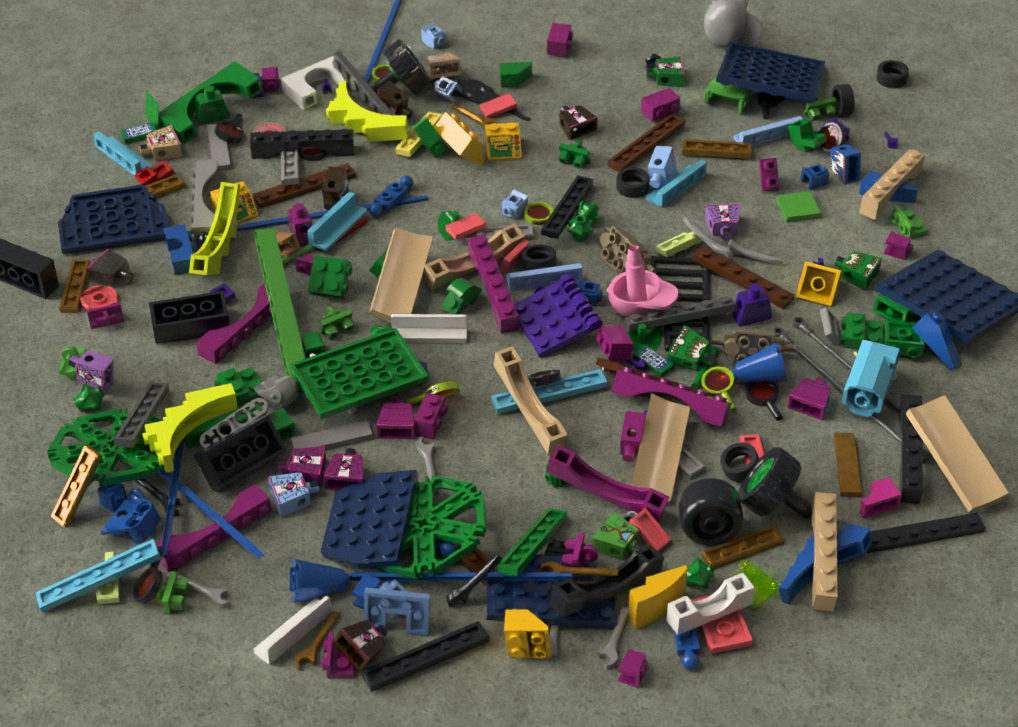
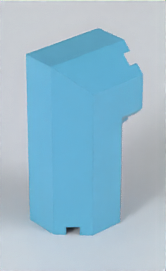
(870, 378)

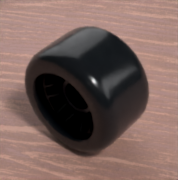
(710, 511)

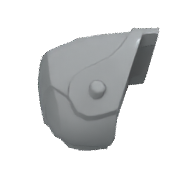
(278, 391)

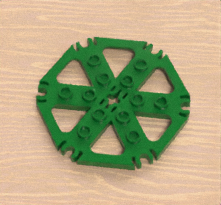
(103, 442)
(441, 525)

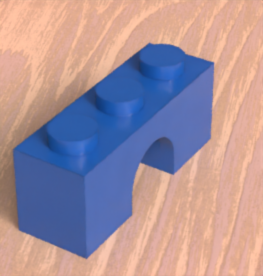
(180, 247)

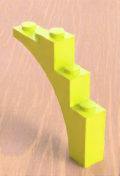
(373, 125)
(224, 226)
(180, 420)

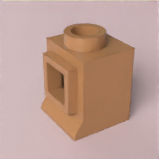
(286, 248)

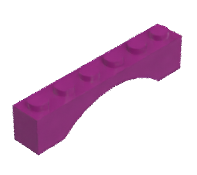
(501, 301)
(219, 342)
(708, 408)
(572, 469)
(183, 547)

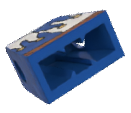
(846, 163)

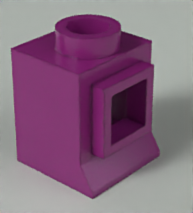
(270, 79)
(898, 246)
(633, 668)

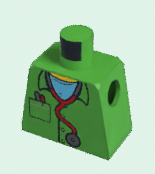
(617, 538)

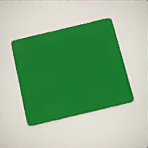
(151, 109)

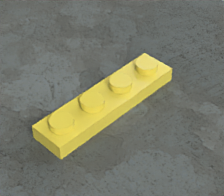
(409, 146)

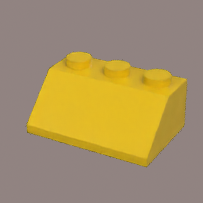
(460, 138)

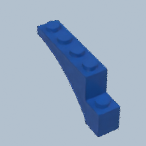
(851, 543)

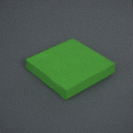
(798, 206)

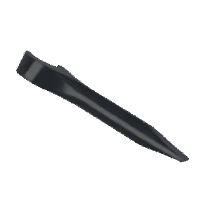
(158, 494)
(463, 592)

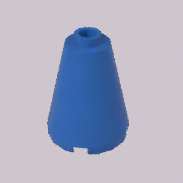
(761, 367)
(315, 580)

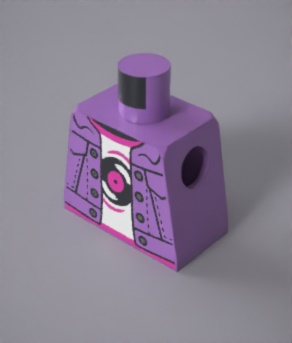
(723, 220)
(94, 369)

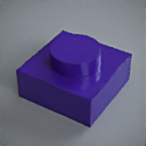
(228, 293)

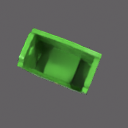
(729, 93)

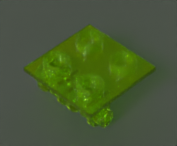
(763, 584)

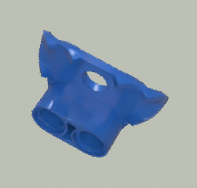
(139, 520)

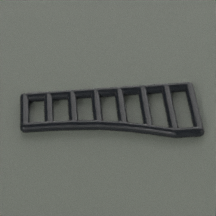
(704, 285)

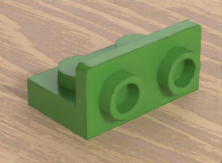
(908, 223)

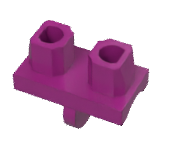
(769, 174)
(105, 315)
(579, 553)

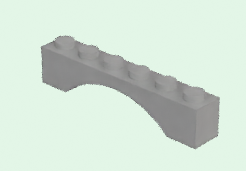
(205, 178)

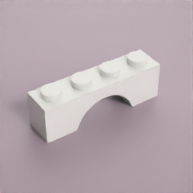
(731, 596)

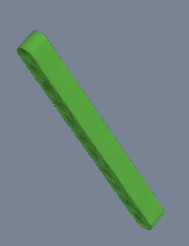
(279, 299)

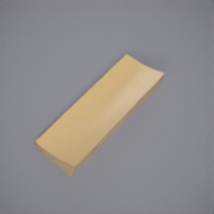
(400, 274)
(661, 446)
(957, 454)

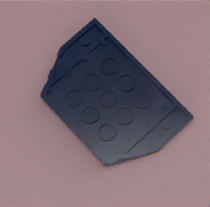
(111, 219)
(371, 520)
(536, 598)

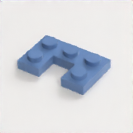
(414, 605)

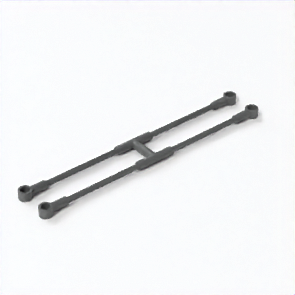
(798, 322)

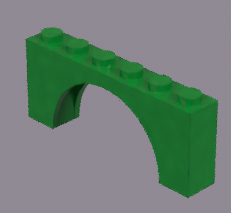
(230, 80)

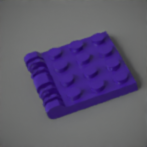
(556, 319)

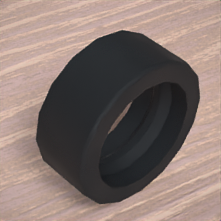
(890, 80)
(844, 99)
(629, 190)
(538, 251)
(734, 451)

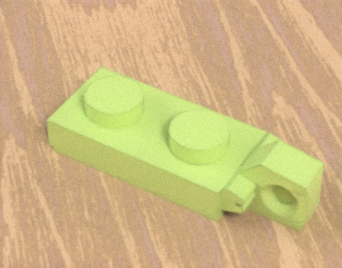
(677, 244)
(111, 591)

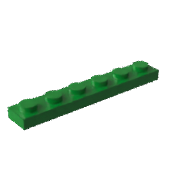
(532, 542)

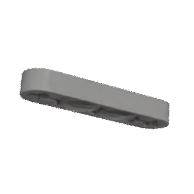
(232, 420)

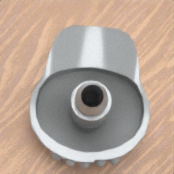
(731, 22)

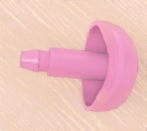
(638, 289)

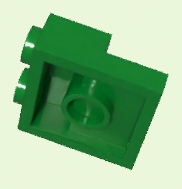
(329, 276)
(860, 329)
(902, 336)
(242, 383)

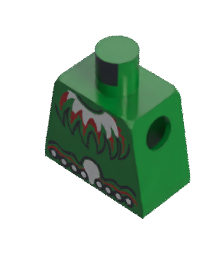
(859, 268)
(690, 350)

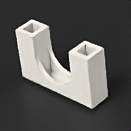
(297, 84)

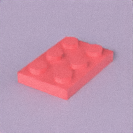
(726, 632)

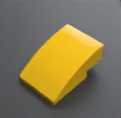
(651, 600)

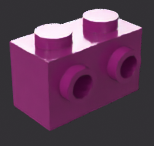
(559, 39)
(660, 104)
(615, 342)
(430, 416)

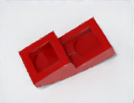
(148, 176)

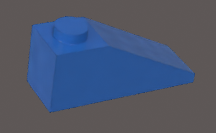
(903, 193)
(937, 336)

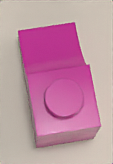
(882, 498)

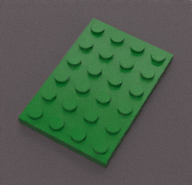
(358, 373)

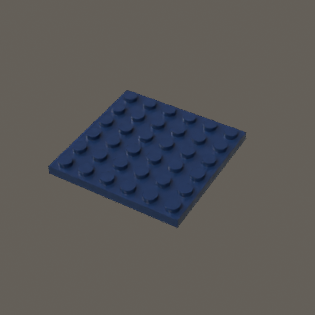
(771, 72)
(959, 292)

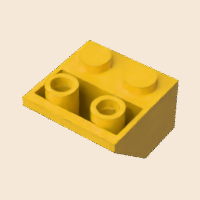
(526, 635)

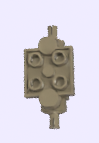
(616, 246)
(748, 342)

